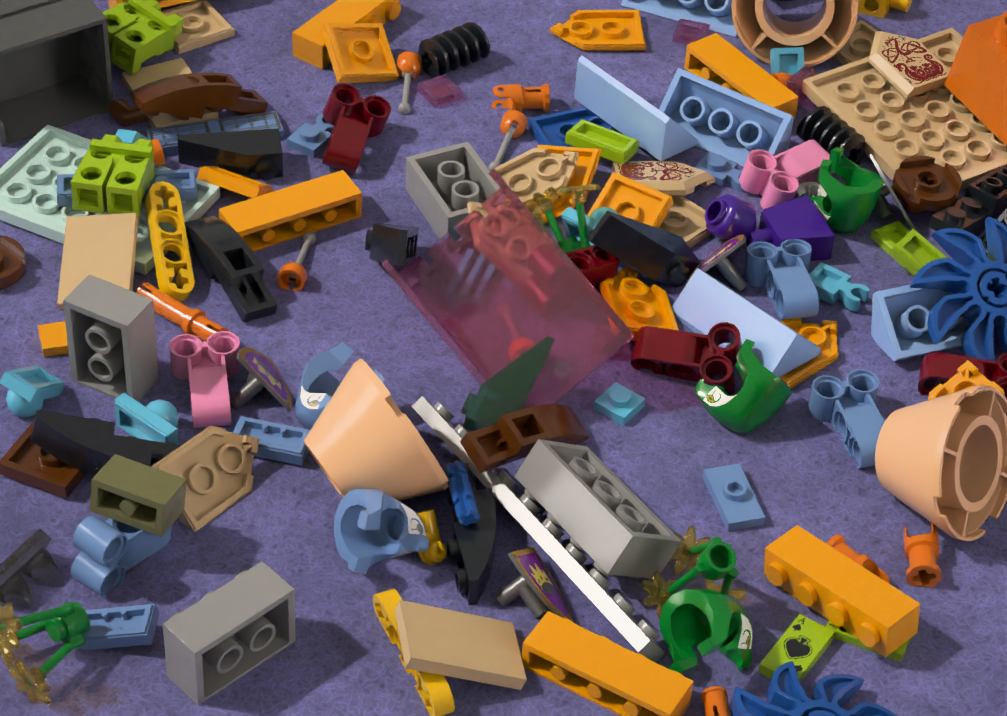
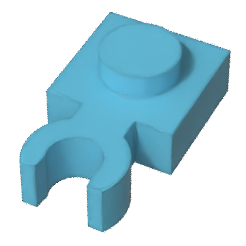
(836, 285)

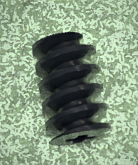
(453, 49)
(832, 132)

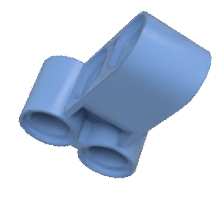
(784, 276)
(851, 411)
(109, 551)

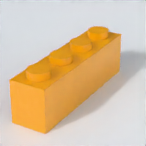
(308, 38)
(727, 66)
(295, 210)
(841, 590)
(604, 670)

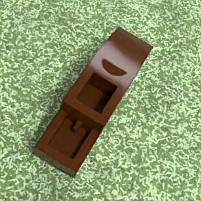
(193, 93)
(518, 432)

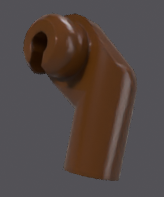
(125, 114)

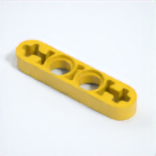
(165, 241)
(431, 687)

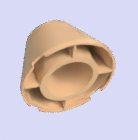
(819, 35)
(371, 443)
(948, 459)

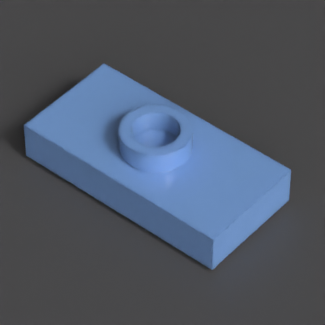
(276, 440)
(733, 497)
(121, 627)

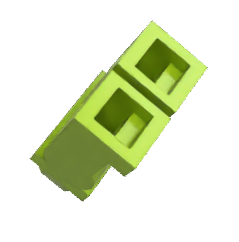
(139, 32)
(113, 176)

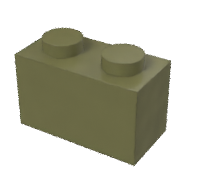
(138, 495)

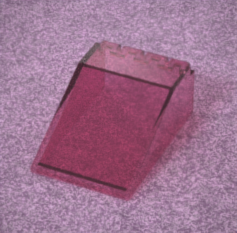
(508, 291)

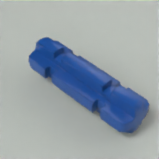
(461, 493)

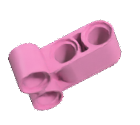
(780, 175)
(206, 369)

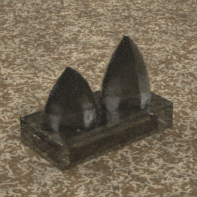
(33, 561)

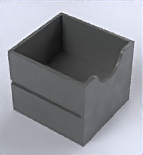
(51, 65)

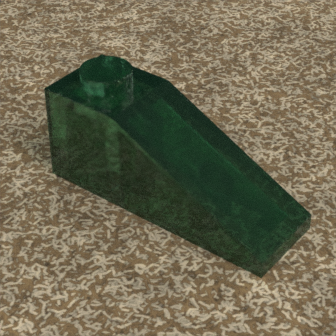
(507, 388)

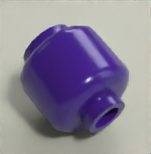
(730, 217)

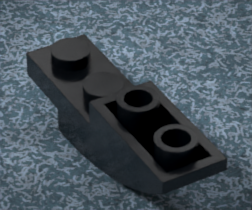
(982, 199)
(234, 264)
(91, 442)
(473, 545)

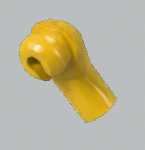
(436, 550)

